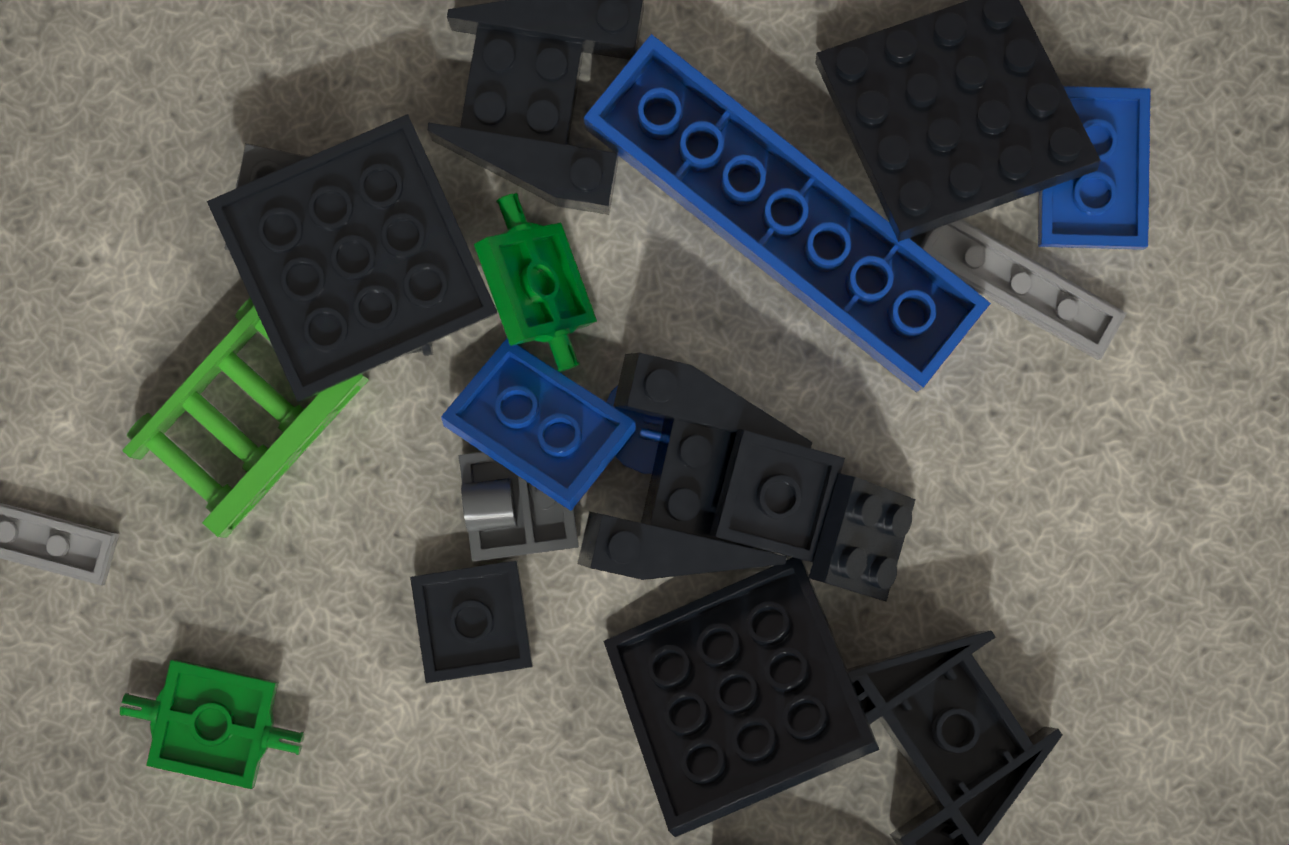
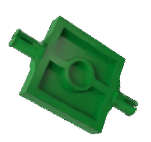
(535, 283)
(212, 723)

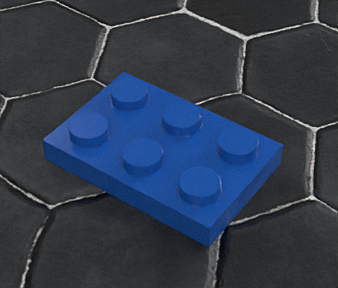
(1112, 203)
(538, 424)

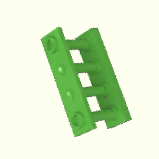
(262, 465)

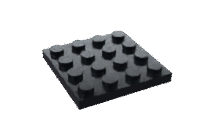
(956, 113)
(352, 257)
(739, 696)

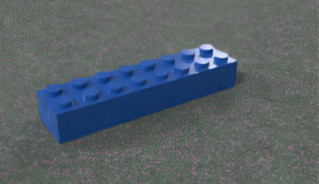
(784, 213)

